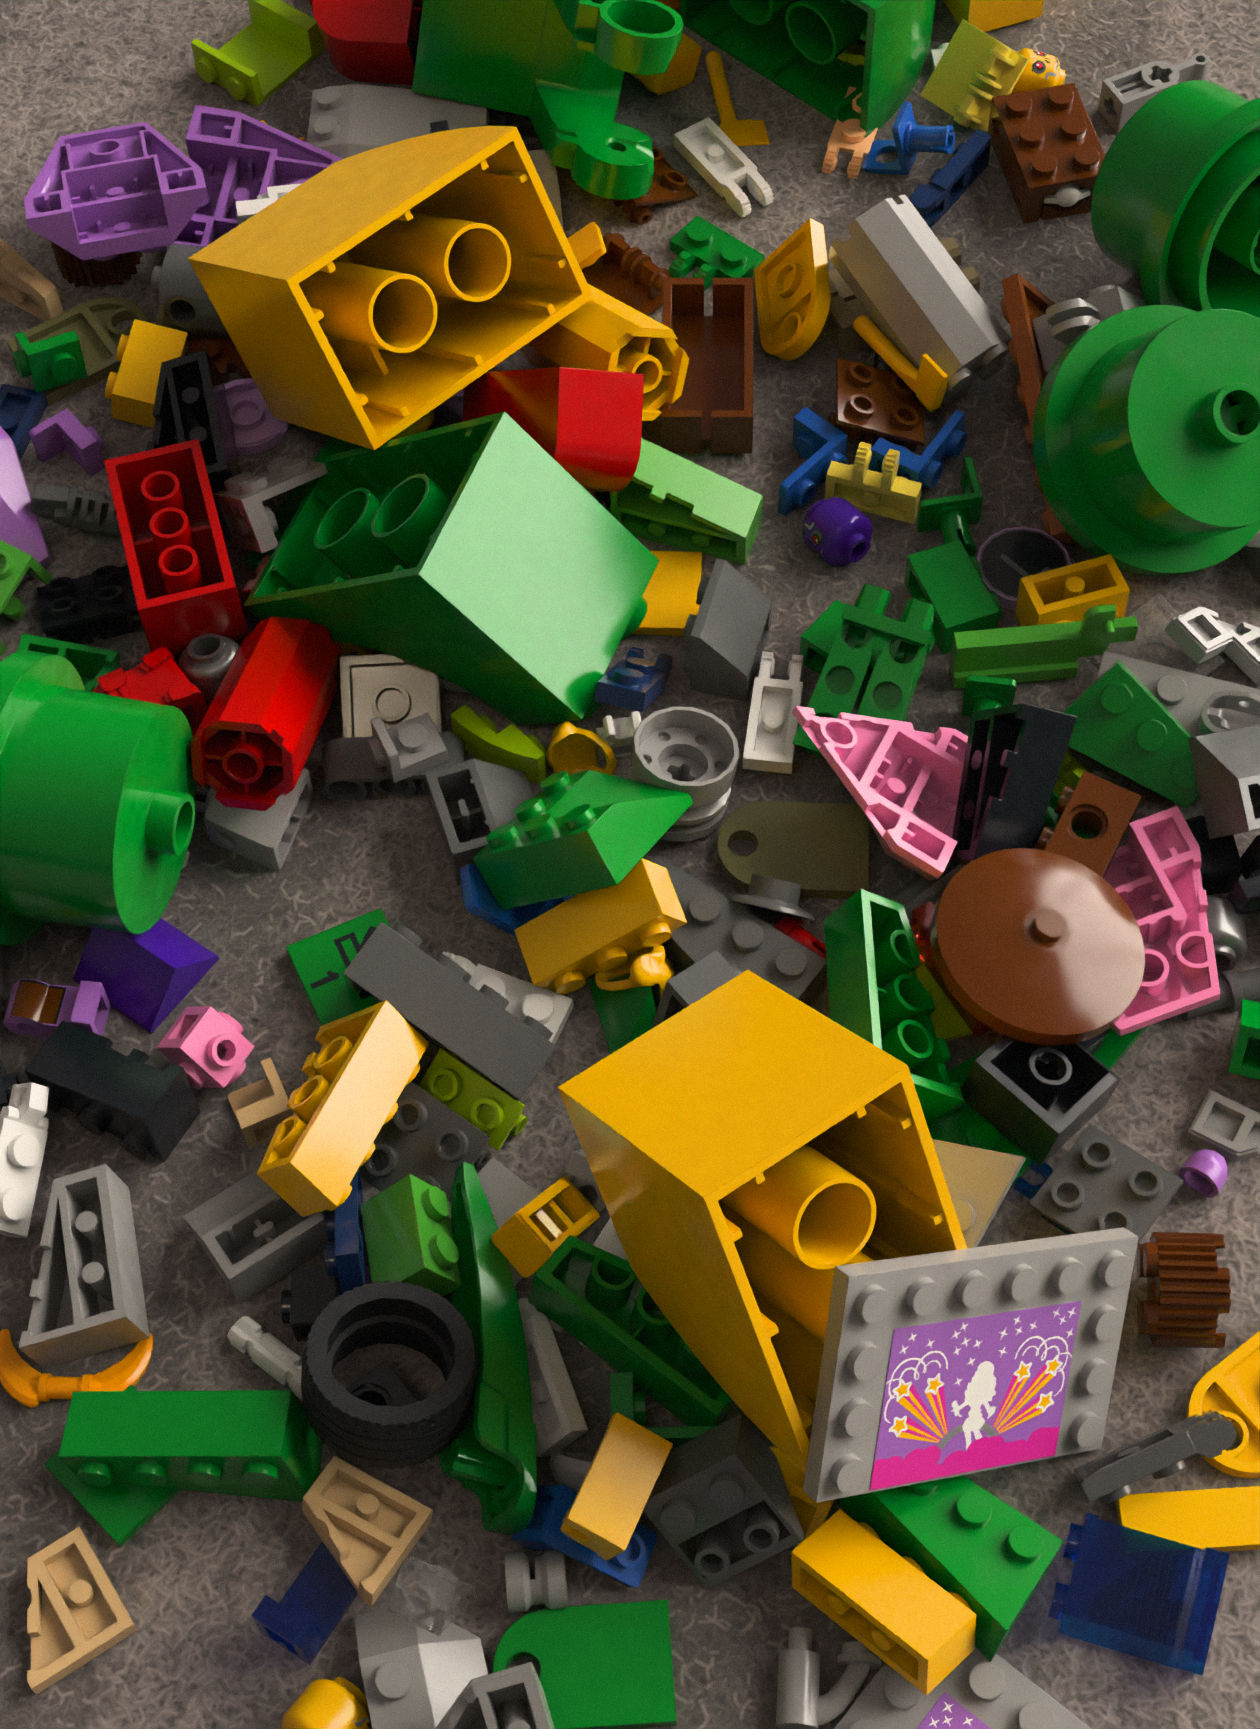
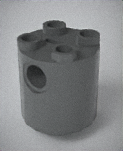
(182, 297)

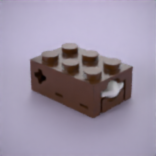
(1046, 151)

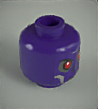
(837, 531)

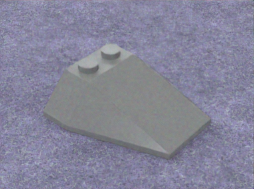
(365, 117)

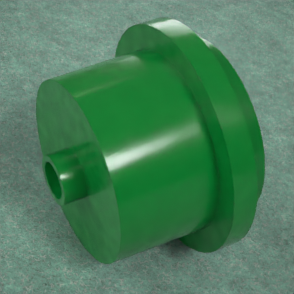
(1185, 199)
(1155, 438)
(88, 802)

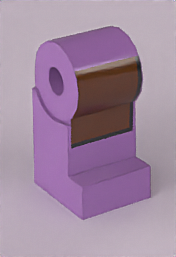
(40, 1007)

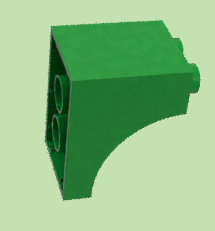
(466, 562)

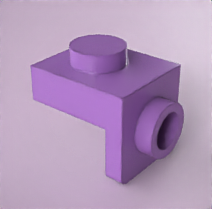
(67, 433)

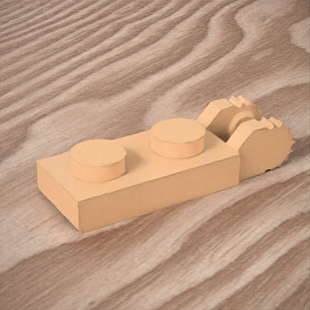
(848, 138)

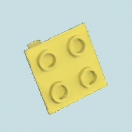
(971, 74)

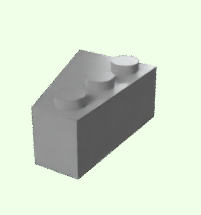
(88, 1273)

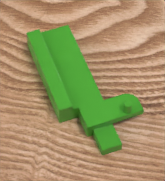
(1037, 650)

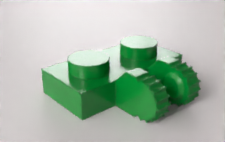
(713, 252)

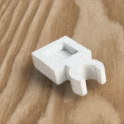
(619, 734)

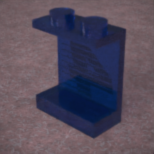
(1139, 1593)

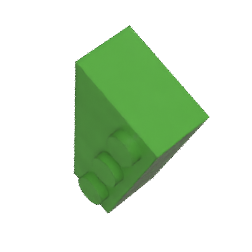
(688, 506)

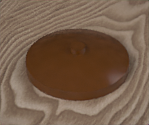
(1037, 946)

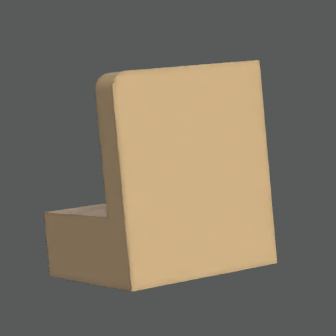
(260, 1106)

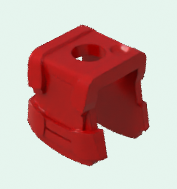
(159, 682)

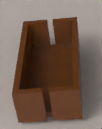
(719, 375)

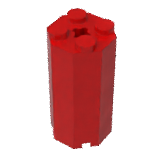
(267, 713)

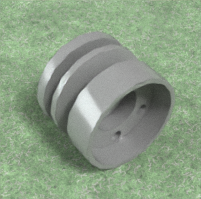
(691, 755)

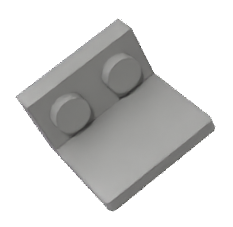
(241, 505)

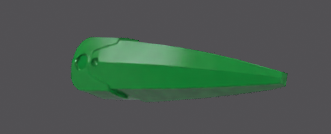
(498, 1441)

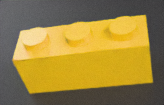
(600, 928)
(884, 1600)

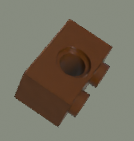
(1092, 806)

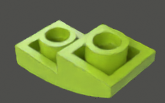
(504, 748)

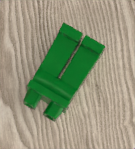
(869, 643)

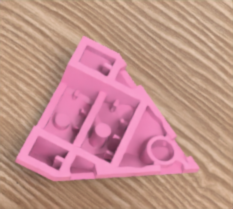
(899, 780)

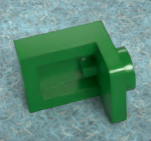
(49, 361)

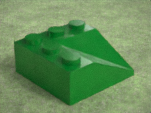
(576, 836)

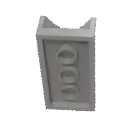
(1195, 700)

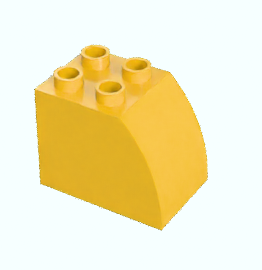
(393, 281)
(748, 1164)

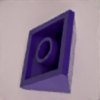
(144, 971)

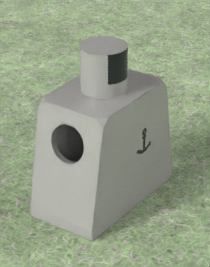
(255, 833)

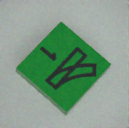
(323, 960)

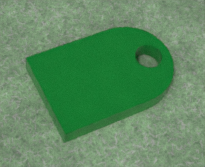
(599, 1663)

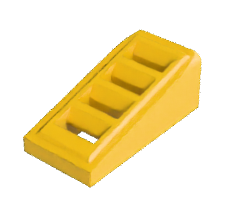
(542, 1226)

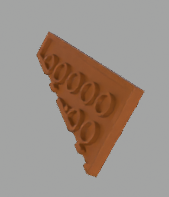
(1019, 306)

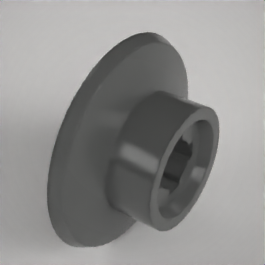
(773, 896)

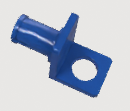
(907, 142)

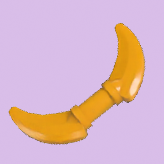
(33, 1387)

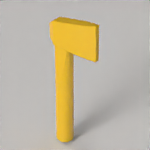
(741, 132)
(927, 382)

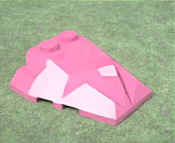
(1165, 892)

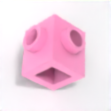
(207, 1047)

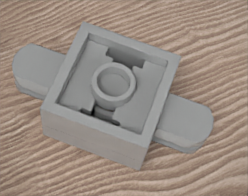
(1072, 317)

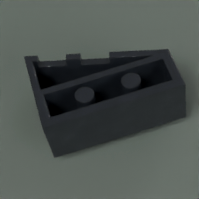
(195, 406)
(1008, 778)
(114, 1091)

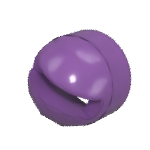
(1208, 1165)

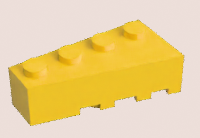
(341, 1107)

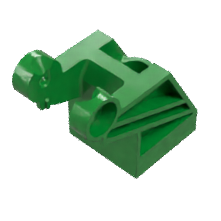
(560, 69)

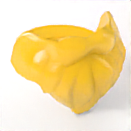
(575, 750)
(646, 968)

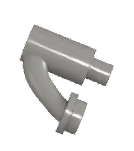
(799, 1681)

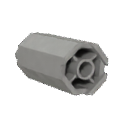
(919, 294)

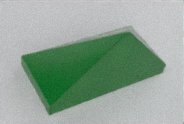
(623, 1012)

